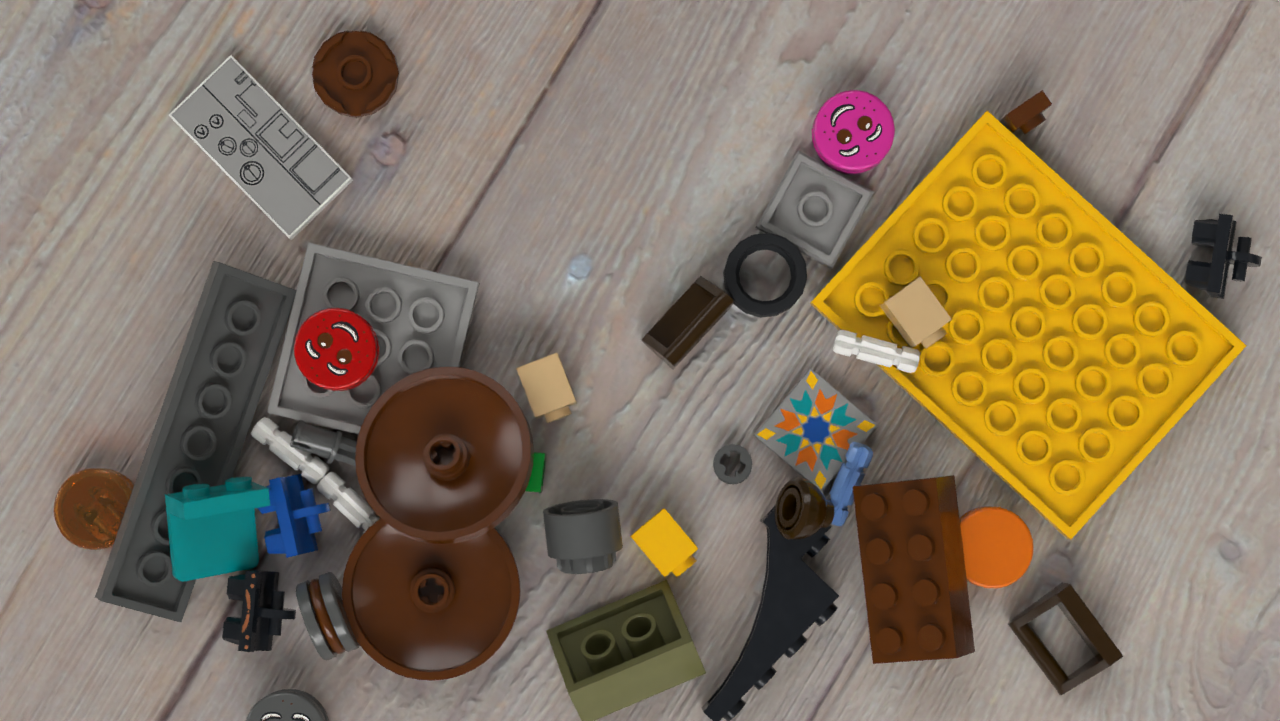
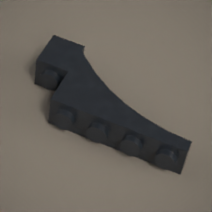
(788, 606)

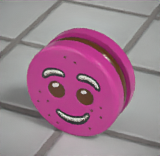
(853, 132)

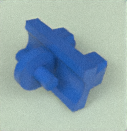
(296, 517)

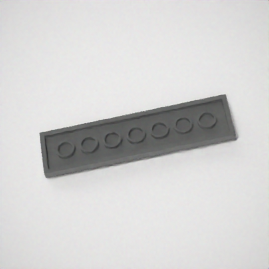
(196, 431)

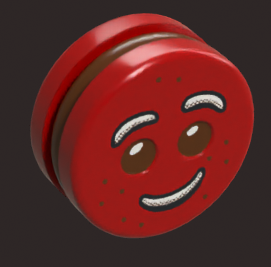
(336, 349)

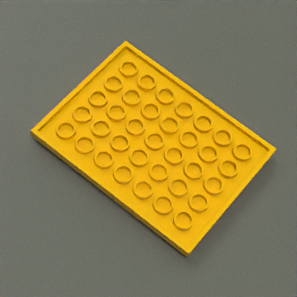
(1061, 330)

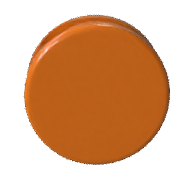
(995, 546)

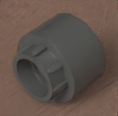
(583, 535)

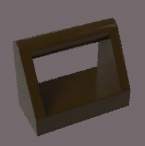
(687, 321)
(1084, 623)

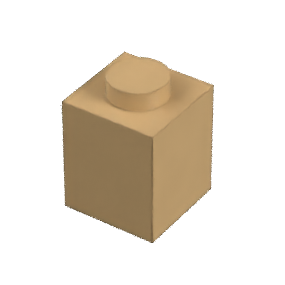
(917, 314)
(547, 388)

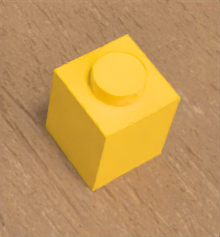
(665, 544)

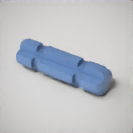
(849, 475)

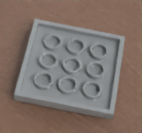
(415, 314)

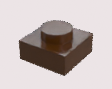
(1028, 114)

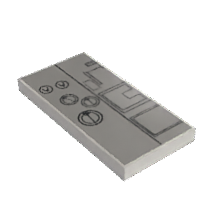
(260, 147)

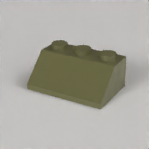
(625, 652)

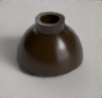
(802, 509)

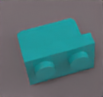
(214, 528)

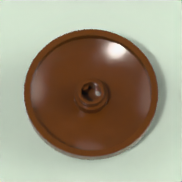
(444, 455)
(430, 605)

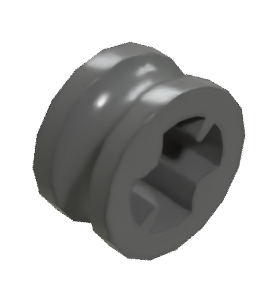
(720, 469)

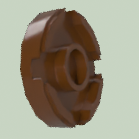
(355, 73)

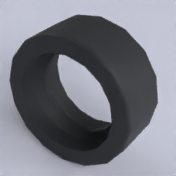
(774, 243)

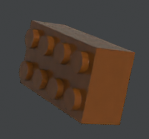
(913, 570)

